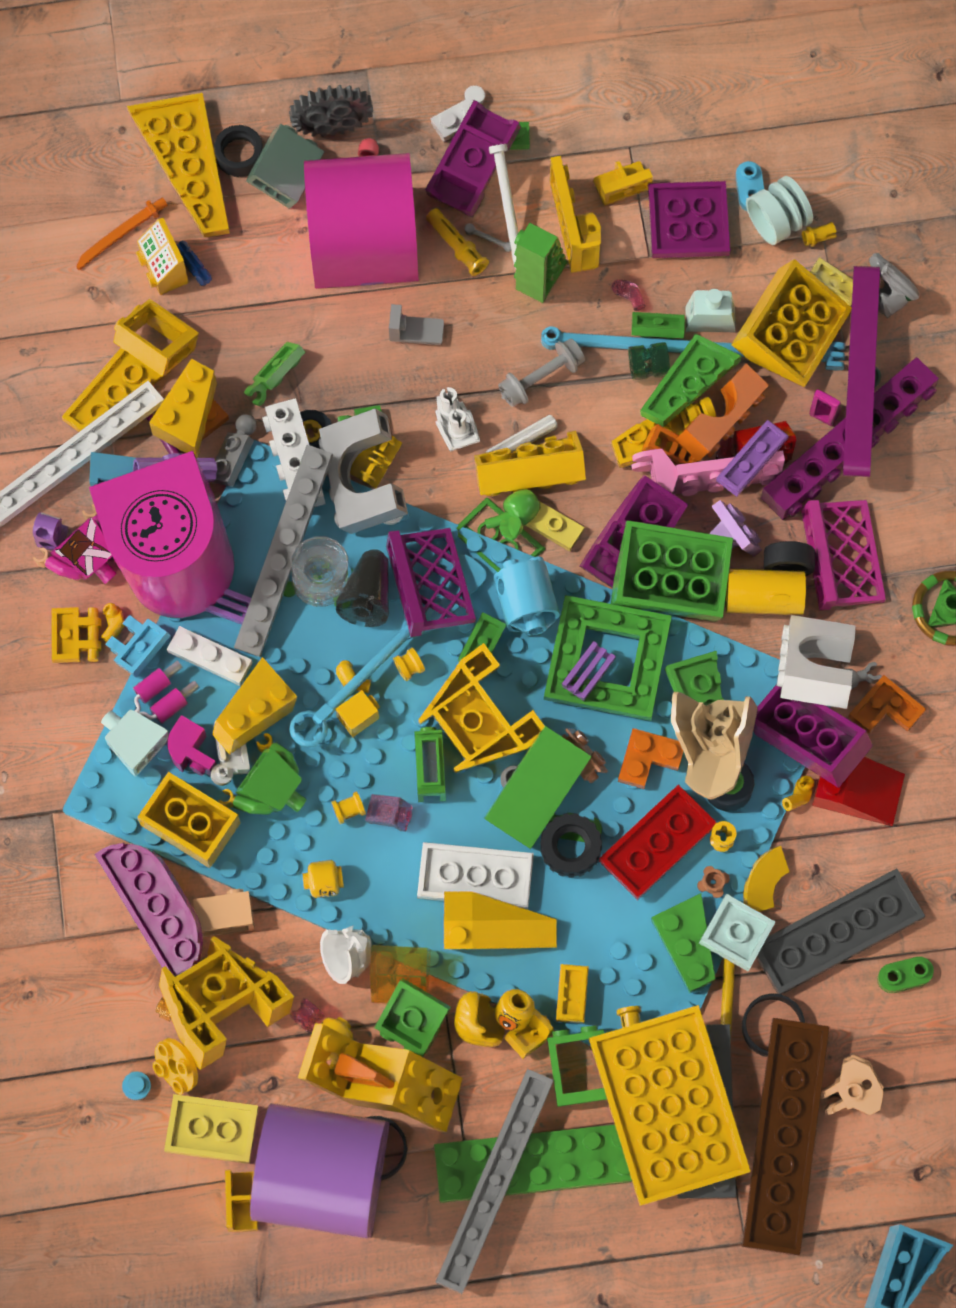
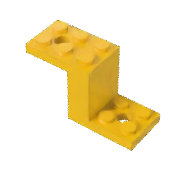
(410, 1072)

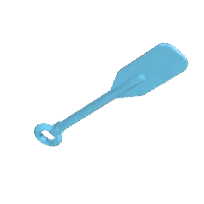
(474, 577)

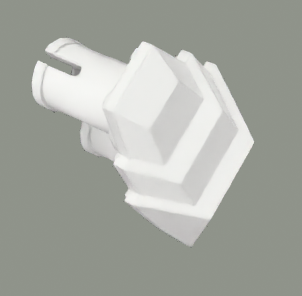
(455, 421)

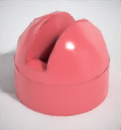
(368, 147)

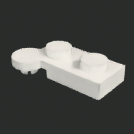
(448, 121)
(229, 765)

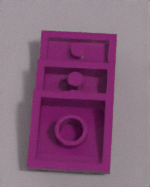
(644, 504)

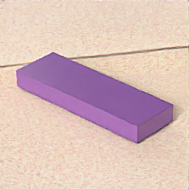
(752, 458)

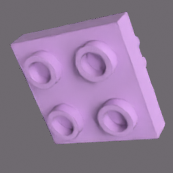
(732, 526)

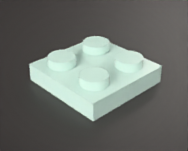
(737, 932)

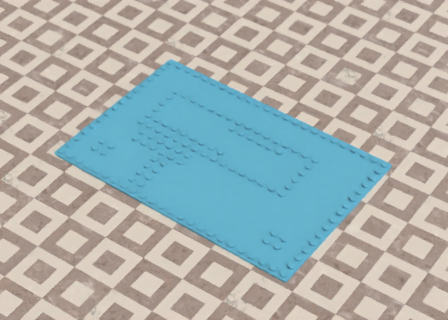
(380, 865)

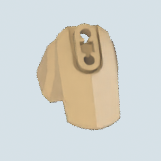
(713, 741)

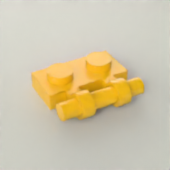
(66, 634)

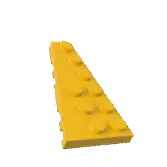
(184, 148)

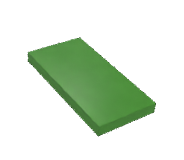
(537, 787)

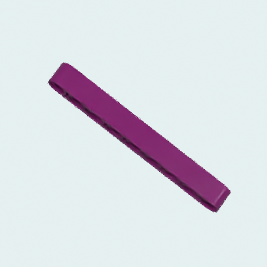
(861, 371)

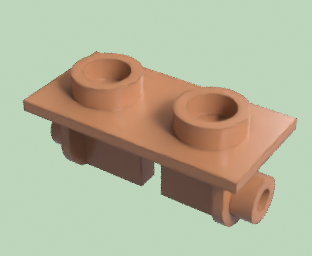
(596, 762)

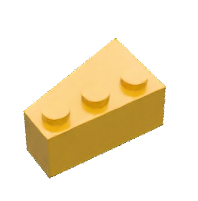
(186, 408)
(254, 707)

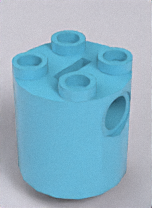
(526, 596)

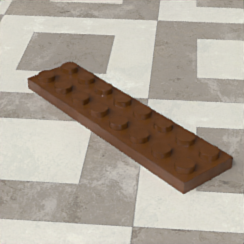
(785, 1137)

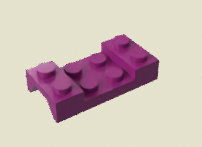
(468, 162)

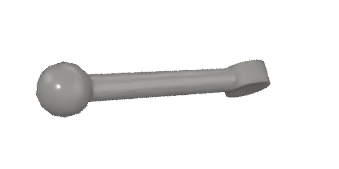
(470, 229)

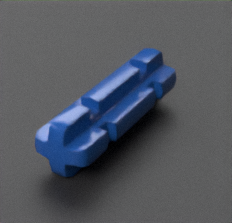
(193, 264)

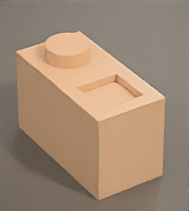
(225, 913)

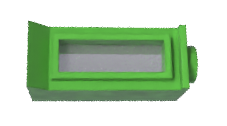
(429, 763)

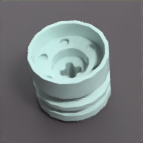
(779, 210)

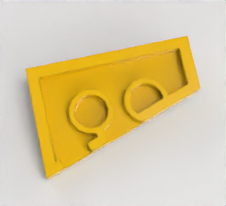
(634, 438)

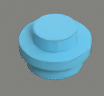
(136, 1085)

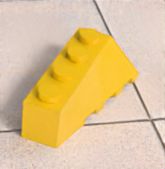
(531, 466)

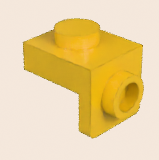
(532, 1036)

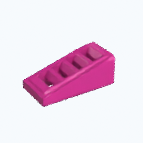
(825, 407)

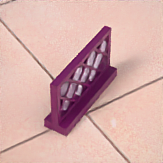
(409, 589)

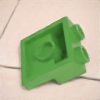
(412, 1018)

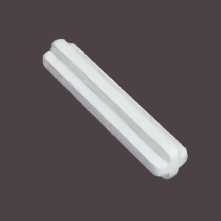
(528, 434)

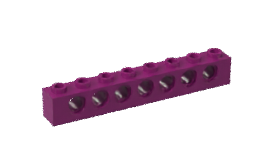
(776, 493)

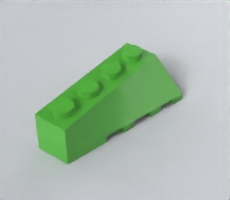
(537, 262)

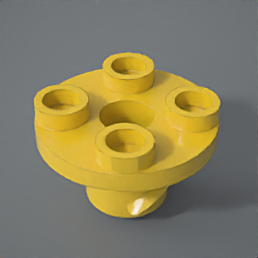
(175, 1065)

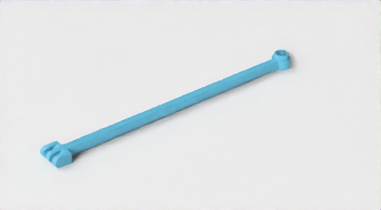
(677, 346)

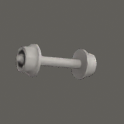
(569, 355)

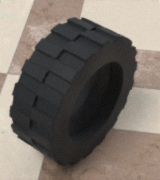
(578, 825)

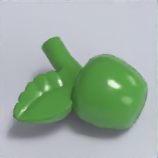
(519, 511)

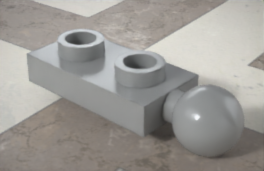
(234, 451)

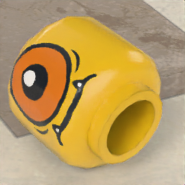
(514, 1010)

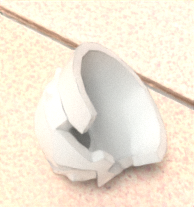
(345, 953)

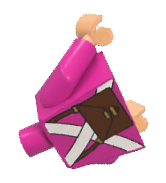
(81, 553)

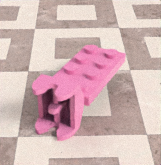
(696, 476)

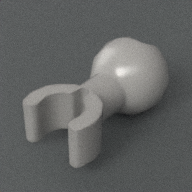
(862, 675)

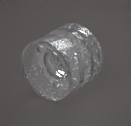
(319, 558)

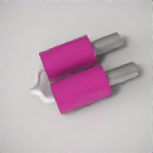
(170, 703)

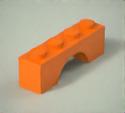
(705, 432)

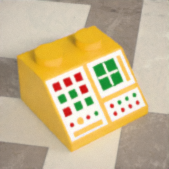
(162, 258)

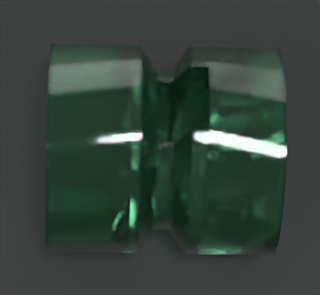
(658, 360)

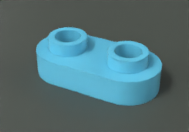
(746, 183)

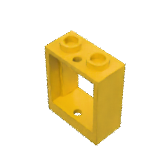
(182, 337)

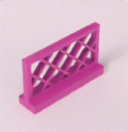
(824, 574)

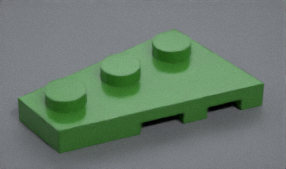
(681, 932)

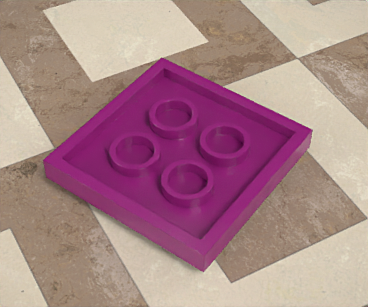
(688, 219)

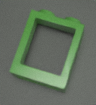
(561, 1037)

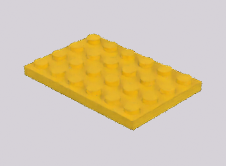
(669, 1105)

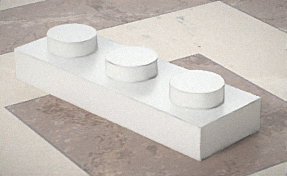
(209, 656)

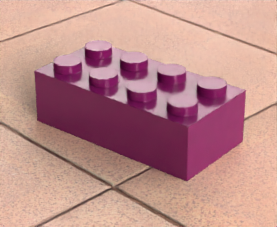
(812, 735)

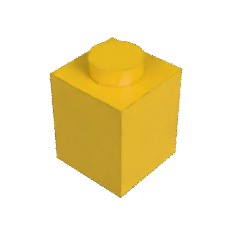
(358, 713)

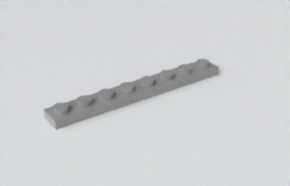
(278, 561)
(494, 1181)

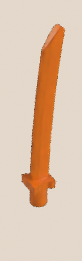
(151, 210)

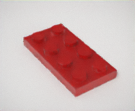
(657, 842)

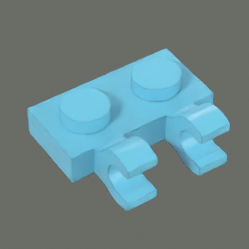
(141, 648)

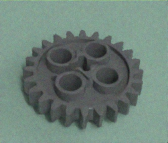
(331, 111)

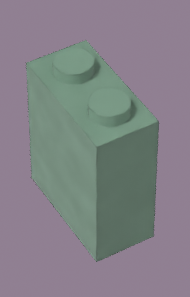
(281, 165)

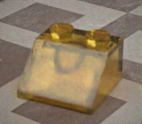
(392, 964)

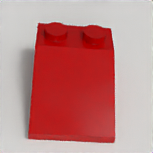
(867, 793)

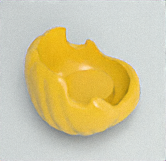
(476, 1020)

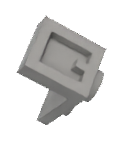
(414, 329)

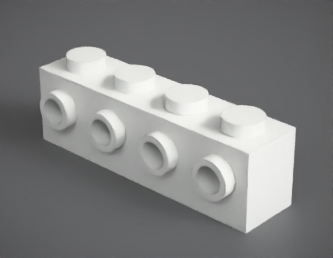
(288, 441)

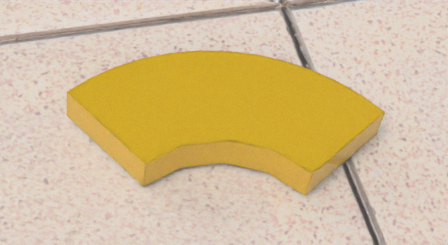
(763, 878)

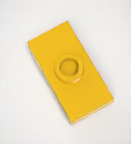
(572, 993)

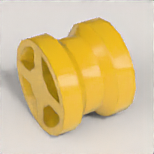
(409, 664)

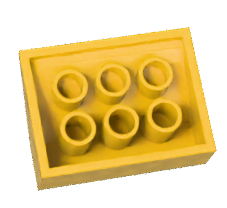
(792, 324)

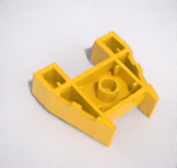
(472, 717)
(213, 992)

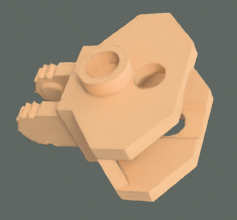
(852, 1089)

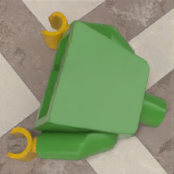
(269, 782)

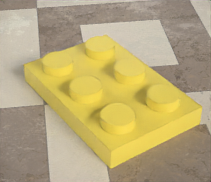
(211, 1129)

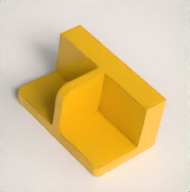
(622, 182)
(238, 1201)

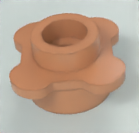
(713, 874)

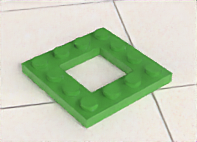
(644, 625)

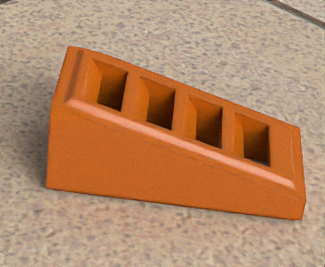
(666, 436)
(360, 1073)

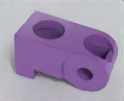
(49, 531)

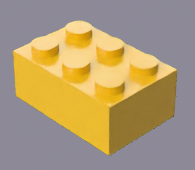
(189, 820)

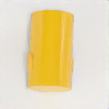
(765, 592)

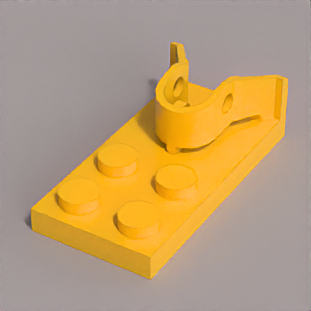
(579, 232)

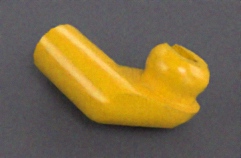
(114, 619)
(346, 673)
(801, 793)

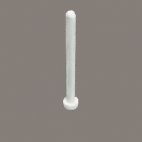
(498, 151)

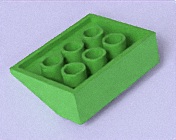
(672, 571)

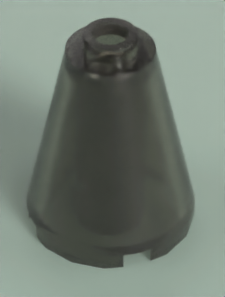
(366, 591)

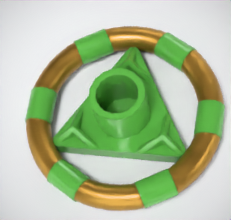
(944, 609)

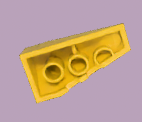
(488, 923)

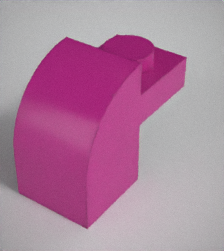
(184, 744)

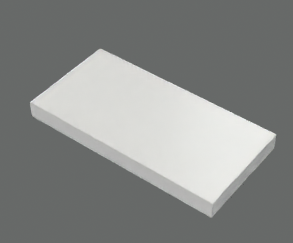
(482, 870)

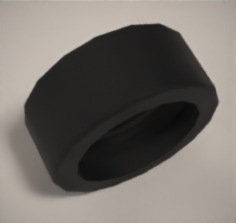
(233, 133)
(790, 557)

